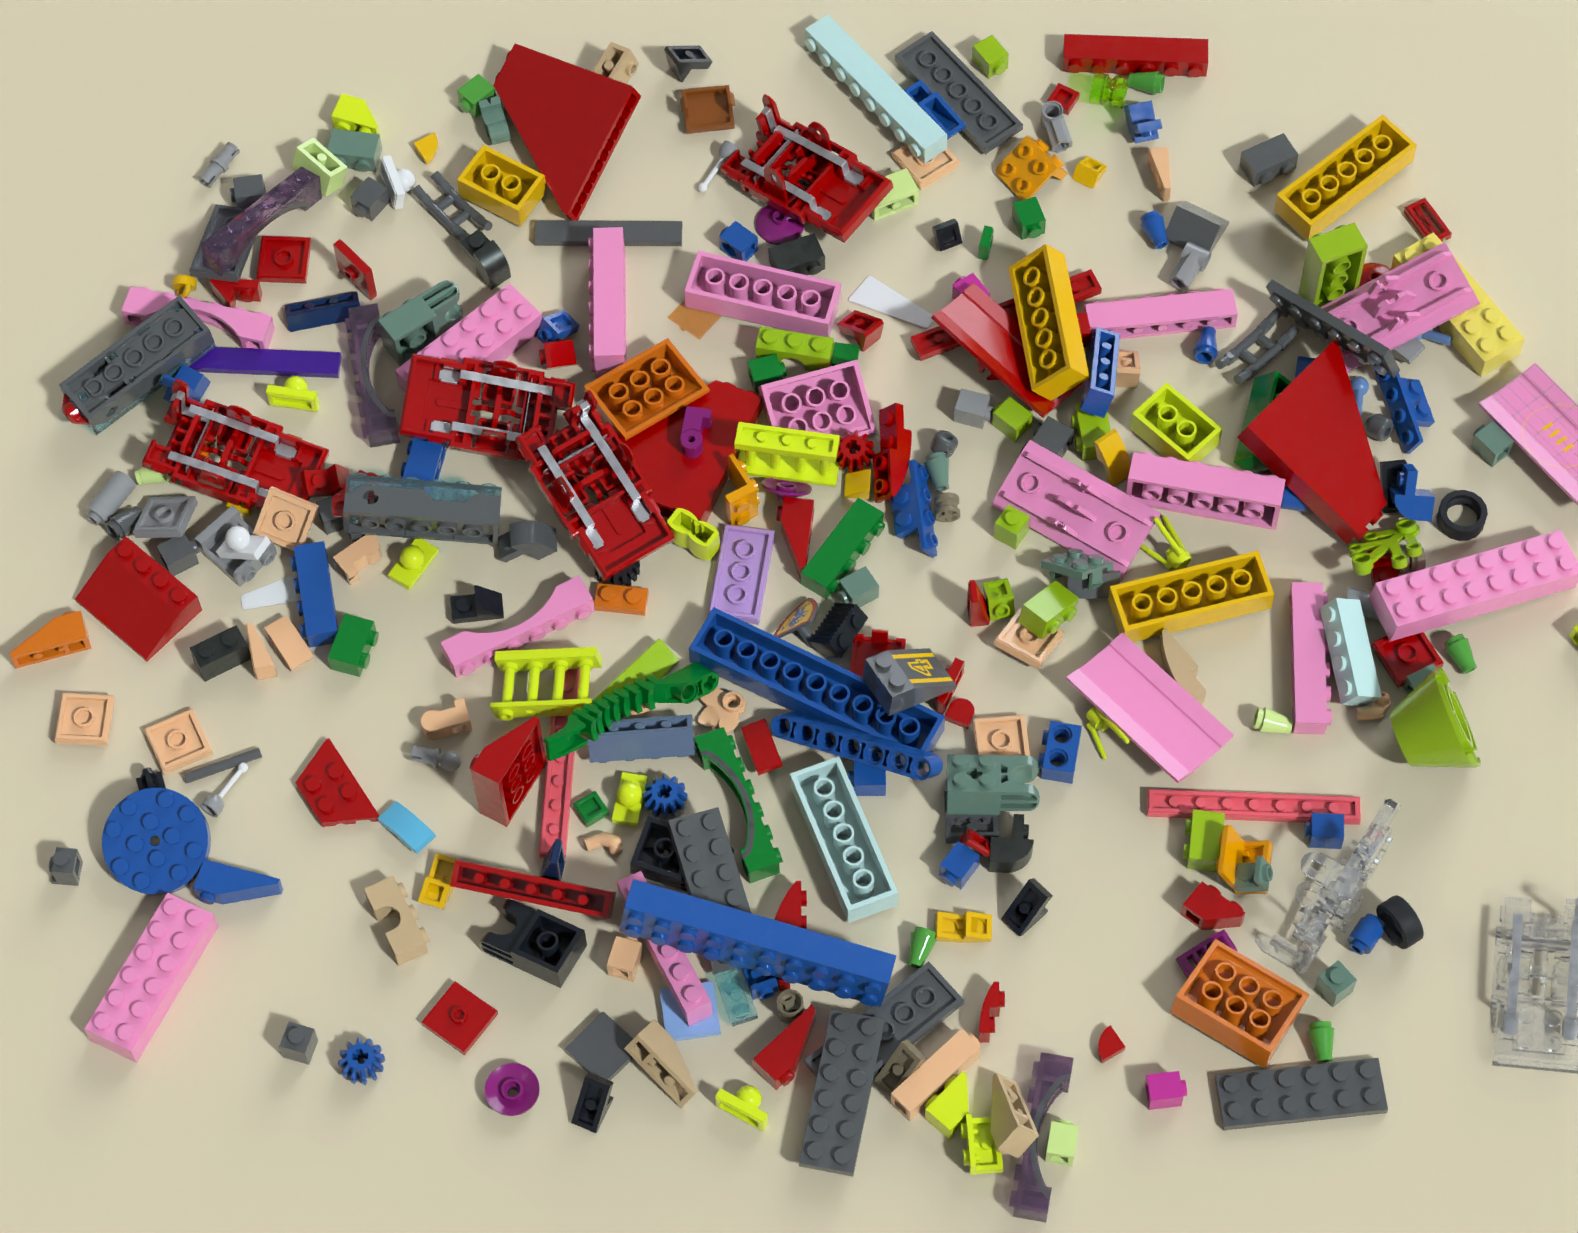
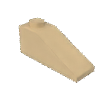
(660, 1057)
(1010, 1118)

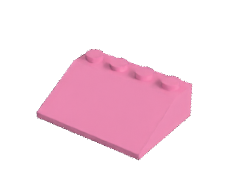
(820, 401)

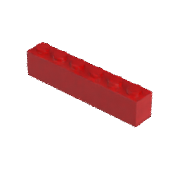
(1135, 55)
(533, 889)

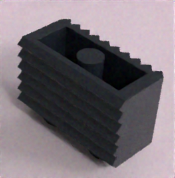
(838, 629)

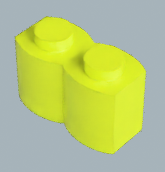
(693, 534)

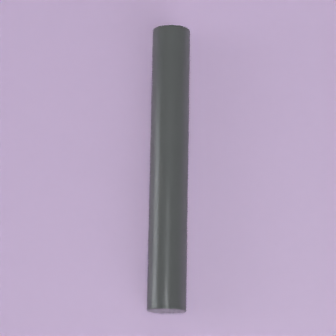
(222, 765)

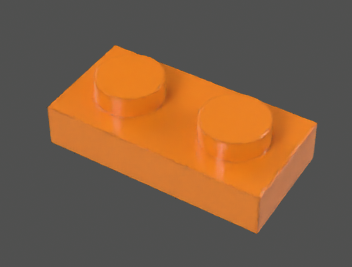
(621, 599)

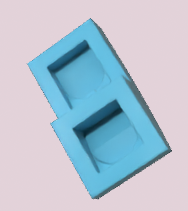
(406, 827)

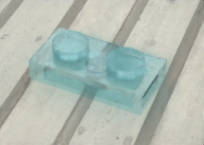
(736, 996)

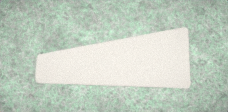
(885, 300)
(271, 594)

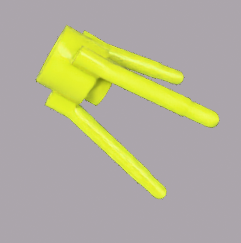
(1176, 555)
(1100, 721)

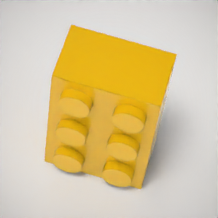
(501, 185)

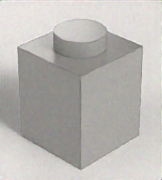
(972, 408)

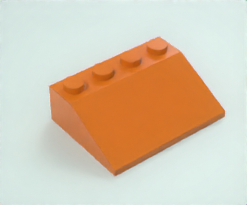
(646, 389)
(1239, 1003)

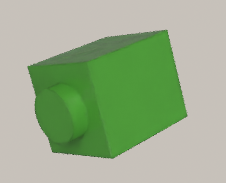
(472, 92)

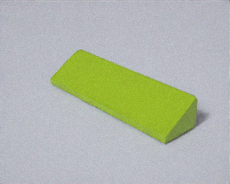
(654, 661)

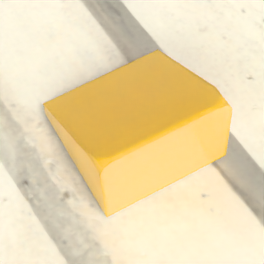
(1089, 171)
(858, 484)

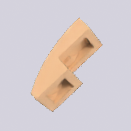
(288, 642)

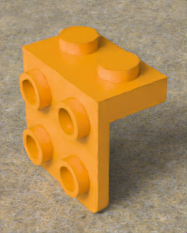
(1029, 167)
(743, 502)
(1235, 851)

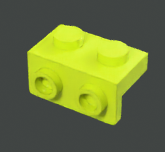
(981, 1152)

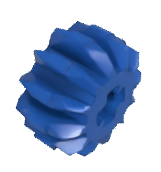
(664, 805)
(351, 1057)

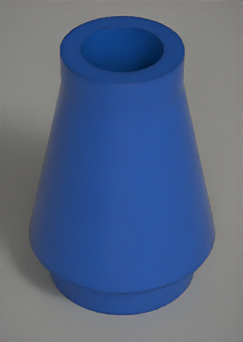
(1154, 227)
(1206, 346)

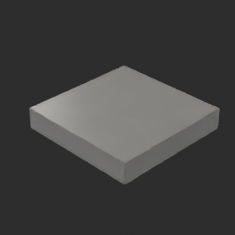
(165, 517)

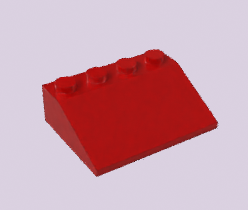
(138, 599)
(508, 771)

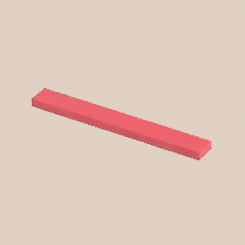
(558, 780)
(1251, 805)

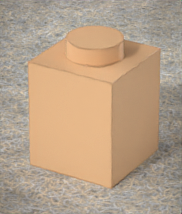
(625, 958)

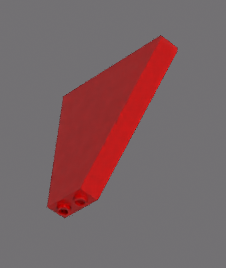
(565, 119)
(1321, 447)
(686, 481)

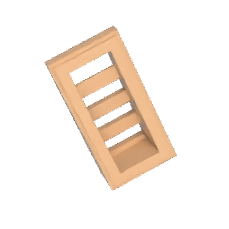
(1159, 165)
(261, 660)

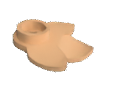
(718, 709)

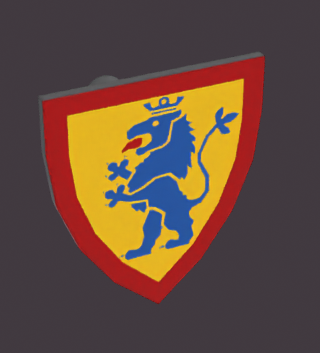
(799, 619)

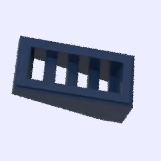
(554, 861)

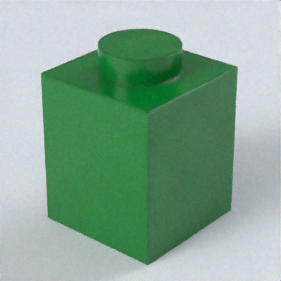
(1028, 218)
(765, 370)

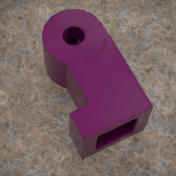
(691, 435)

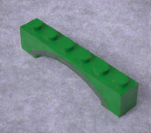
(717, 754)

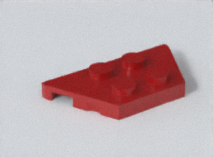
(333, 790)

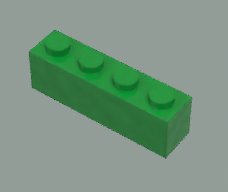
(1263, 392)
(842, 548)

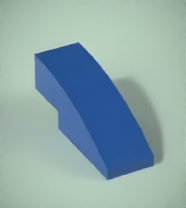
(936, 108)

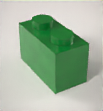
(352, 645)

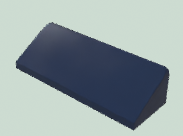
(320, 311)

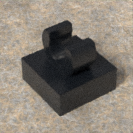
(947, 235)

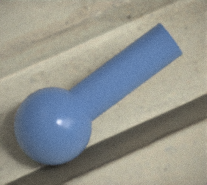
(1436, 337)
(1360, 387)

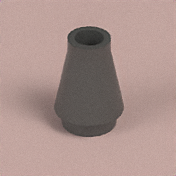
(123, 523)

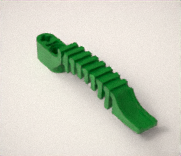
(679, 687)

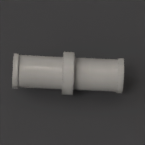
(219, 164)

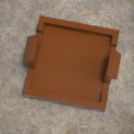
(708, 109)

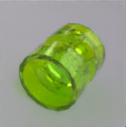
(1102, 84)

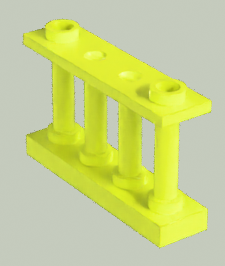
(788, 454)
(536, 661)

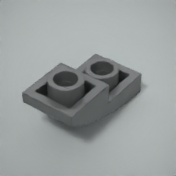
(1081, 587)

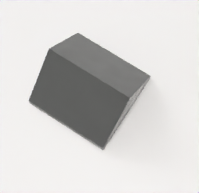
(1195, 225)

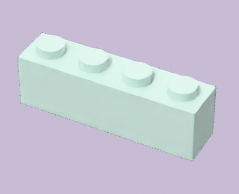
(1350, 652)

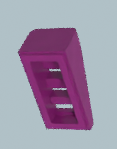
(1202, 948)

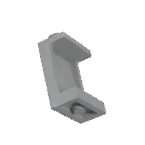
(236, 569)

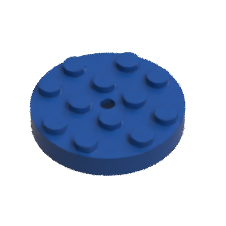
(182, 845)

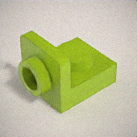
(999, 599)

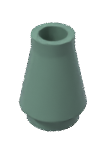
(938, 470)

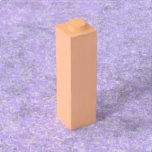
(932, 1075)

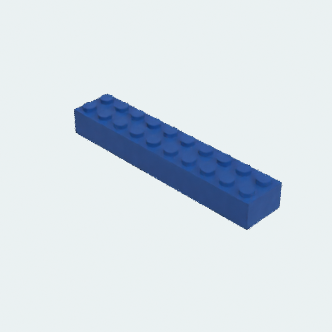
(806, 682)
(757, 943)

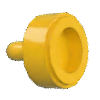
(184, 285)

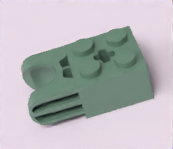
(420, 321)
(991, 784)

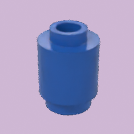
(1366, 934)

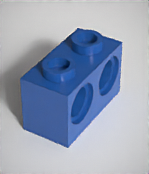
(1062, 752)

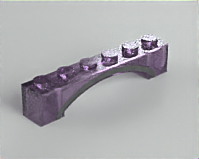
(226, 245)
(381, 422)
(1032, 1195)

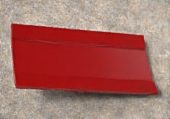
(995, 343)

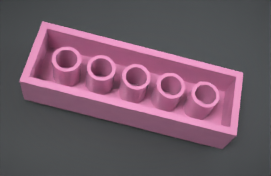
(762, 294)
(607, 300)
(485, 334)
(1206, 490)
(151, 977)

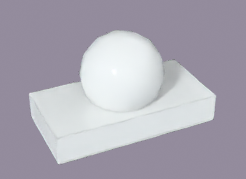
(396, 181)
(241, 545)

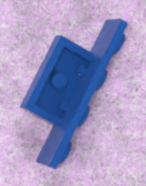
(1407, 408)
(913, 510)

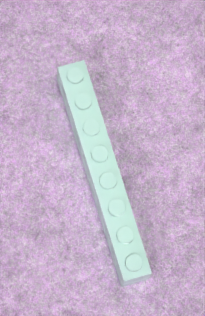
(876, 89)

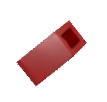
(558, 354)
(1211, 910)

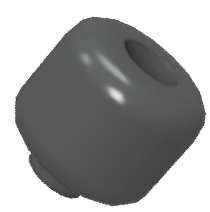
(1379, 427)
(944, 442)

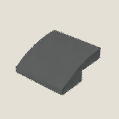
(958, 823)

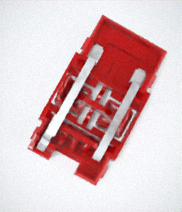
(841, 187)
(617, 528)

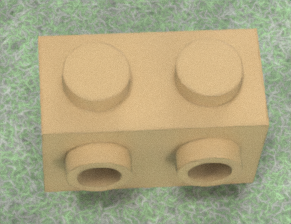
(617, 63)

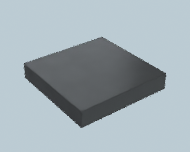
(601, 1048)

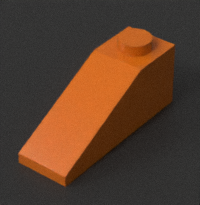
(57, 638)

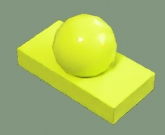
(293, 395)
(413, 563)
(629, 799)
(744, 1105)

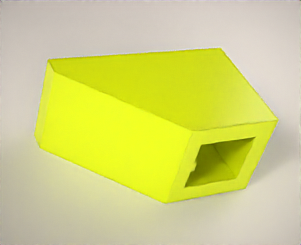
(353, 115)
(950, 1107)

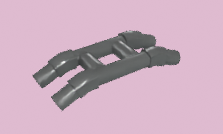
(451, 197)
(1258, 335)

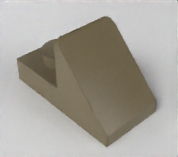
(899, 1067)

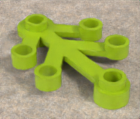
(1405, 530)

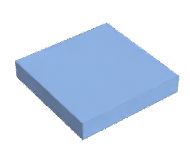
(676, 1024)

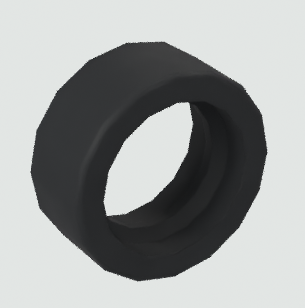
(1465, 498)
(1400, 922)

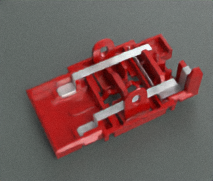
(442, 395)
(275, 455)

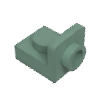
(1253, 876)

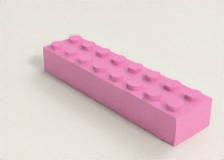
(1475, 585)

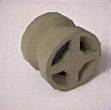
(947, 507)

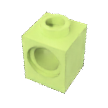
(1062, 1142)

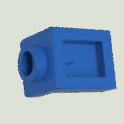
(556, 327)
(759, 985)

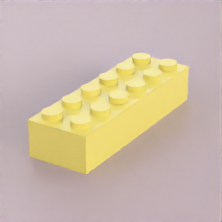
(1480, 334)

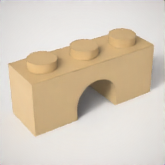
(388, 900)

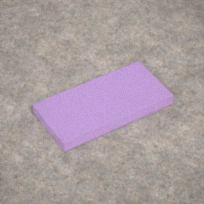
(742, 572)

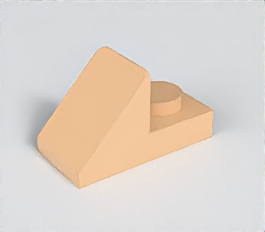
(1128, 369)

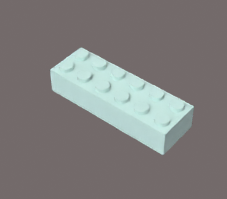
(843, 839)

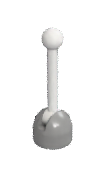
(725, 151)
(214, 803)

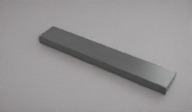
(635, 232)

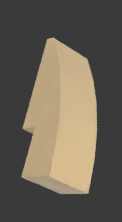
(1180, 666)

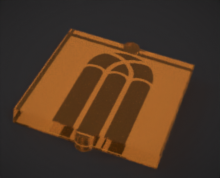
(693, 320)

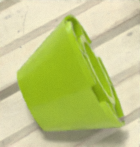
(1434, 726)

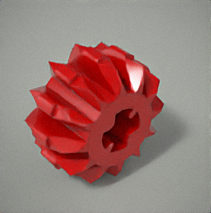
(863, 451)

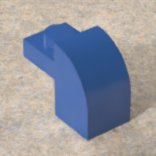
(1142, 121)
(197, 383)
(1411, 502)

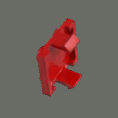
(867, 647)

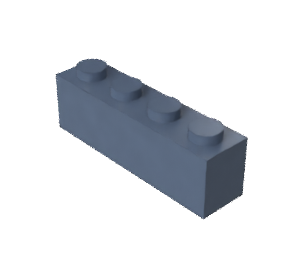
(644, 739)

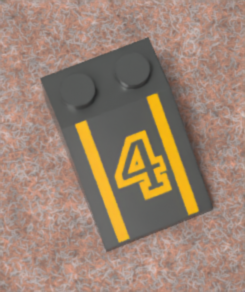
(906, 678)

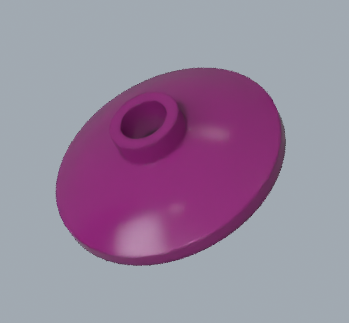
(777, 231)
(786, 488)
(507, 1078)

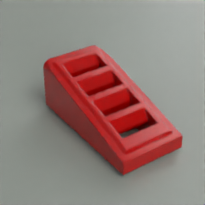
(977, 606)

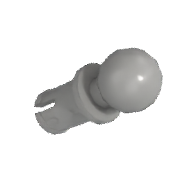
(449, 761)

